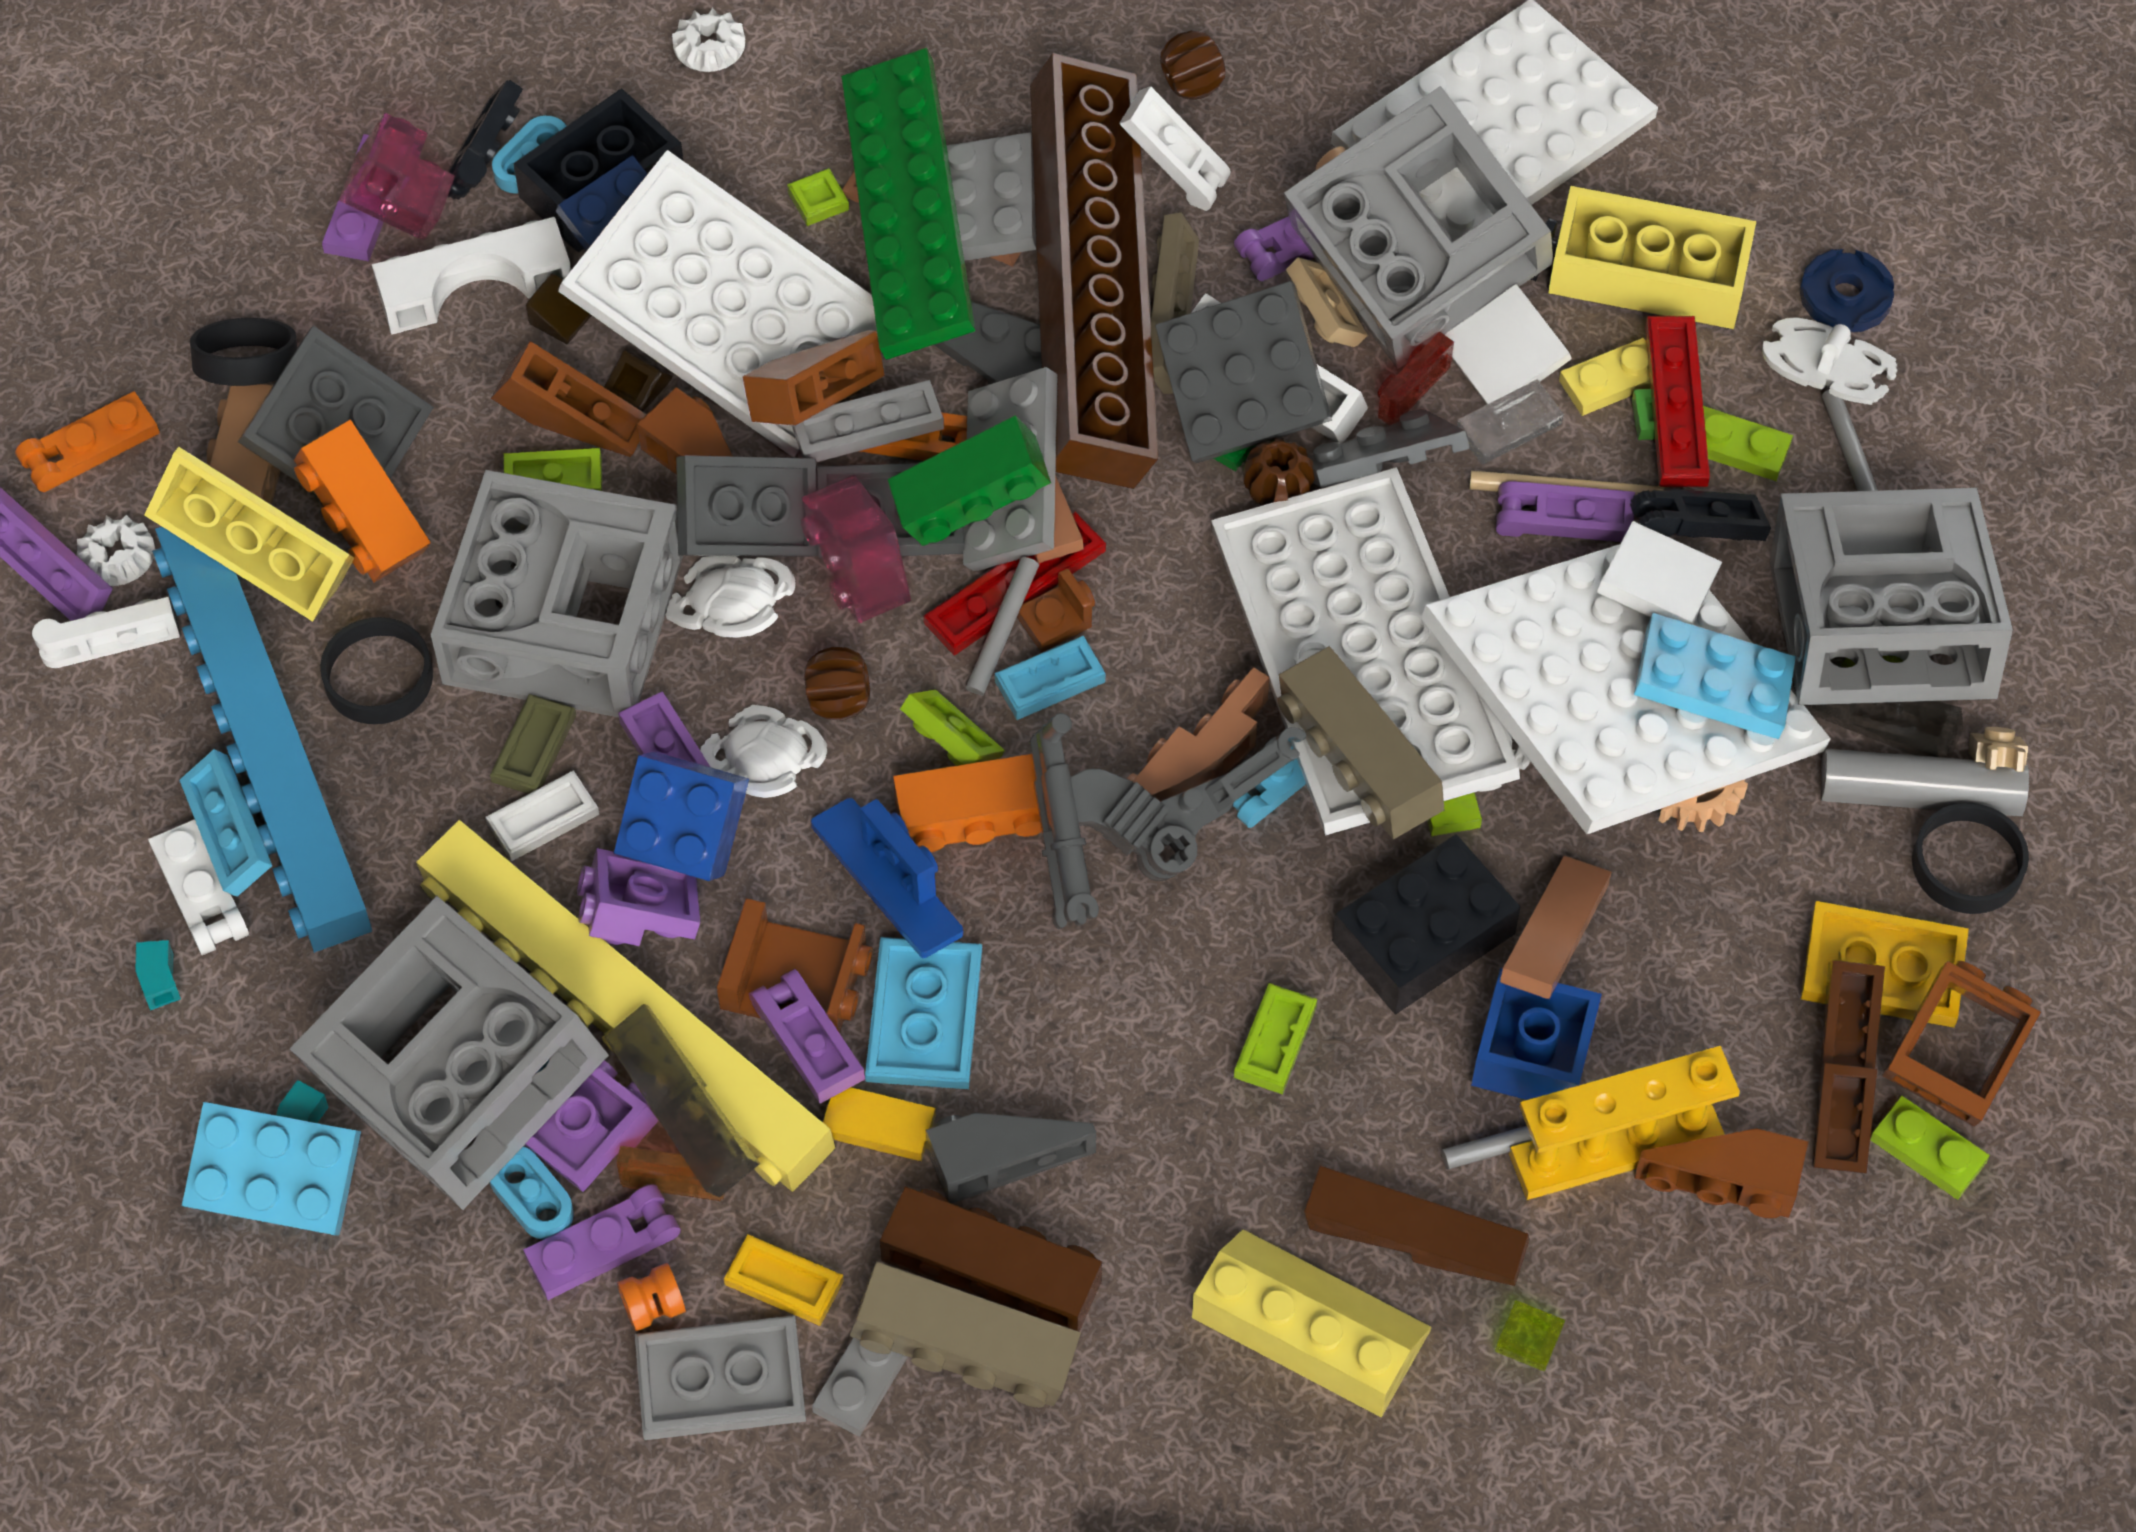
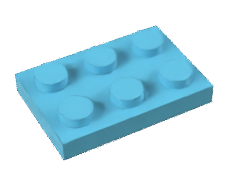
(1715, 676)
(271, 1168)

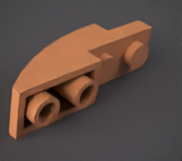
(1214, 746)

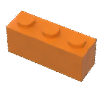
(360, 501)
(969, 802)

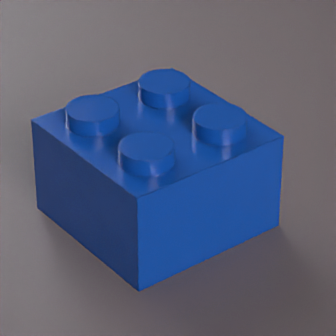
(681, 816)
(1535, 1042)

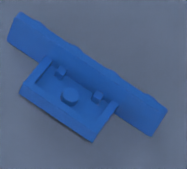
(890, 870)

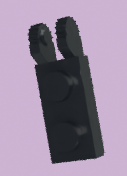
(480, 143)
(1702, 514)

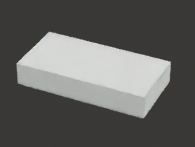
(542, 815)

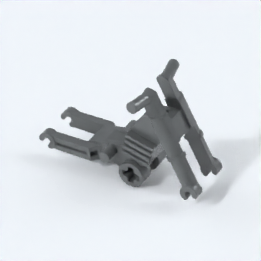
(1129, 814)

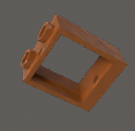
(1933, 1086)

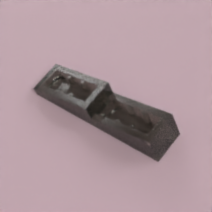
(1913, 727)
(681, 1102)

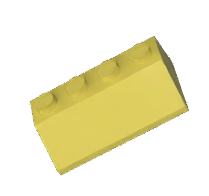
(248, 535)
(1309, 1321)

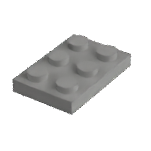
(994, 195)

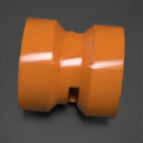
(638, 1297)

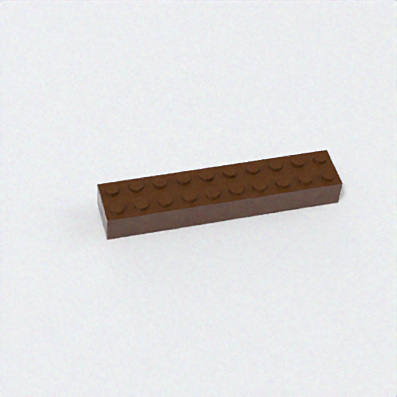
(1093, 271)

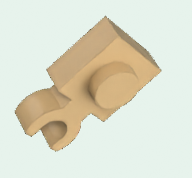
(1998, 748)

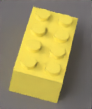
(1652, 257)

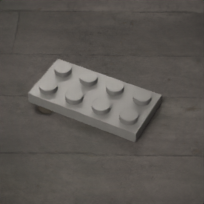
(1026, 524)

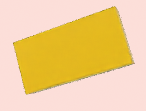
(879, 1122)
(783, 1280)

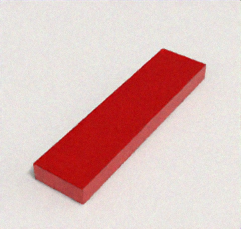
(1677, 401)
(974, 608)

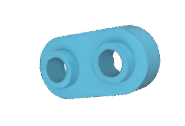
(527, 139)
(533, 1194)

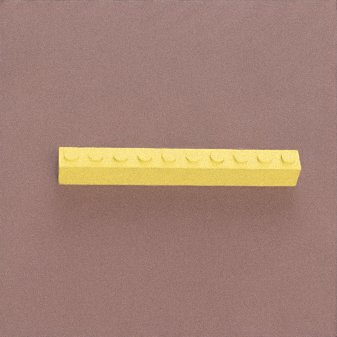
(609, 988)

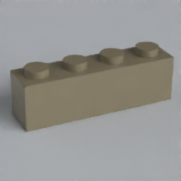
(1360, 743)
(964, 1335)

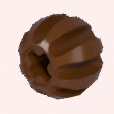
(1192, 65)
(1277, 471)
(837, 683)

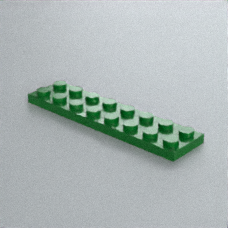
(907, 205)

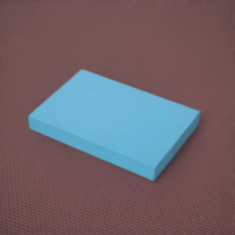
(924, 1015)

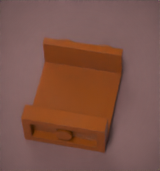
(768, 950)

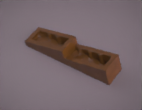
(1848, 1066)
(1428, 1231)

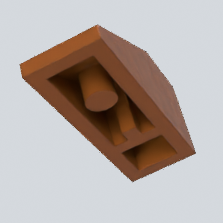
(812, 379)
(567, 402)
(681, 428)

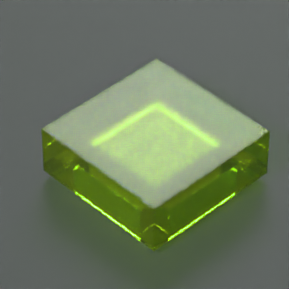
(1530, 1335)

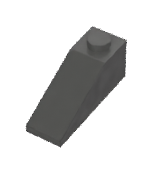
(995, 1150)

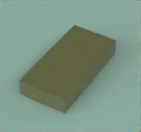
(533, 744)

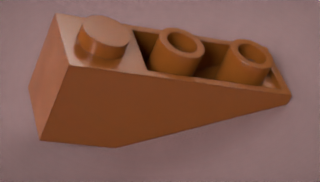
(1737, 1168)

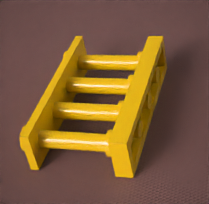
(1608, 1122)

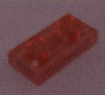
(1422, 371)

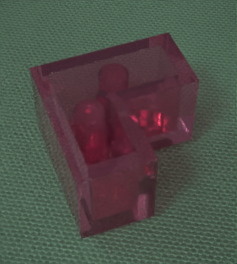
(393, 182)
(857, 547)

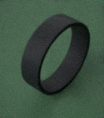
(236, 333)
(369, 628)
(1982, 815)

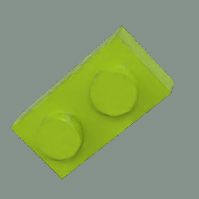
(1745, 444)
(566, 467)
(942, 721)
(1929, 1147)

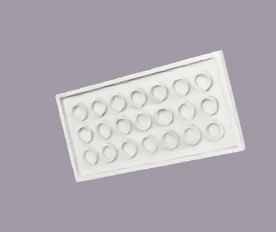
(1356, 576)

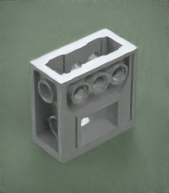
(1388, 246)
(559, 543)
(1894, 579)
(469, 1064)

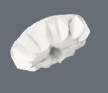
(711, 54)
(124, 564)

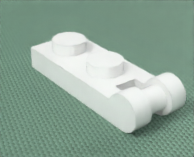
(1175, 147)
(105, 632)
(197, 887)

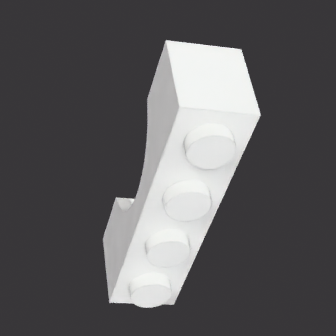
(419, 283)

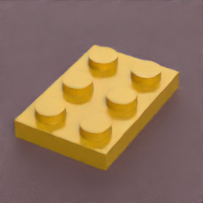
(1906, 947)

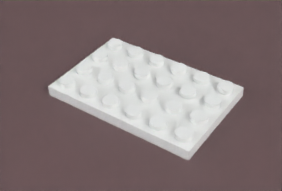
(1532, 99)
(712, 288)

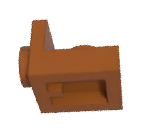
(1058, 613)

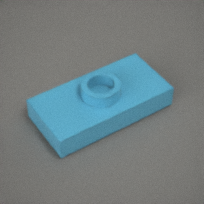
(1050, 677)

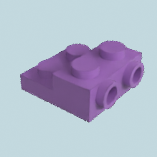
(634, 896)
(592, 1127)

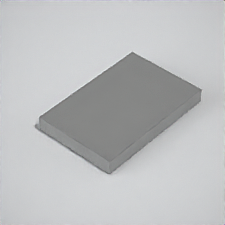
(719, 1377)

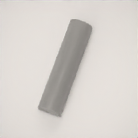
(1920, 781)

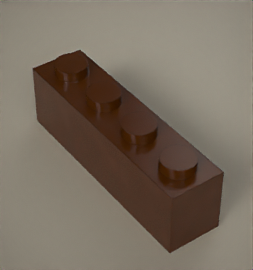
(990, 1258)

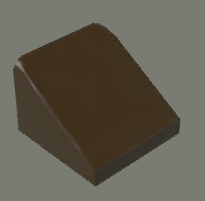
(554, 312)
(637, 380)

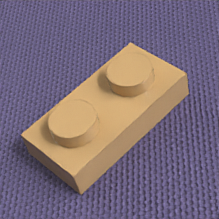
(1332, 313)

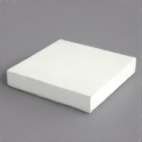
(1506, 346)
(1658, 575)

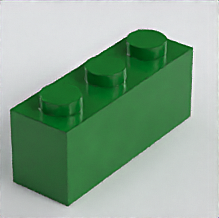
(969, 481)

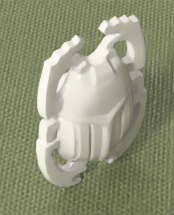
(1822, 357)
(731, 598)
(766, 750)

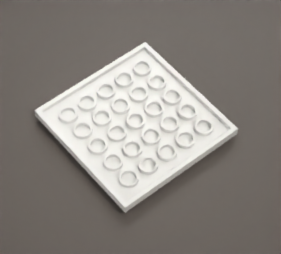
(1563, 681)

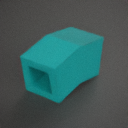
(155, 973)
(303, 1103)

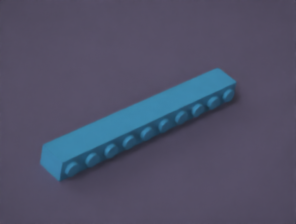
(264, 745)

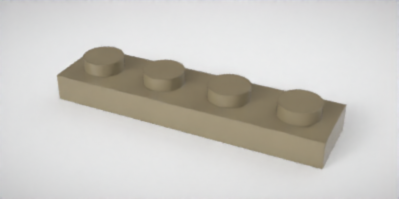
(1172, 284)

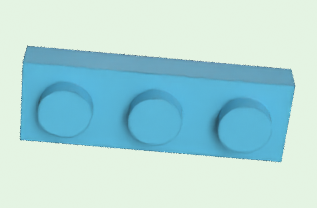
(225, 823)

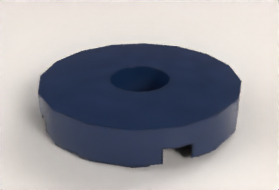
(1831, 307)

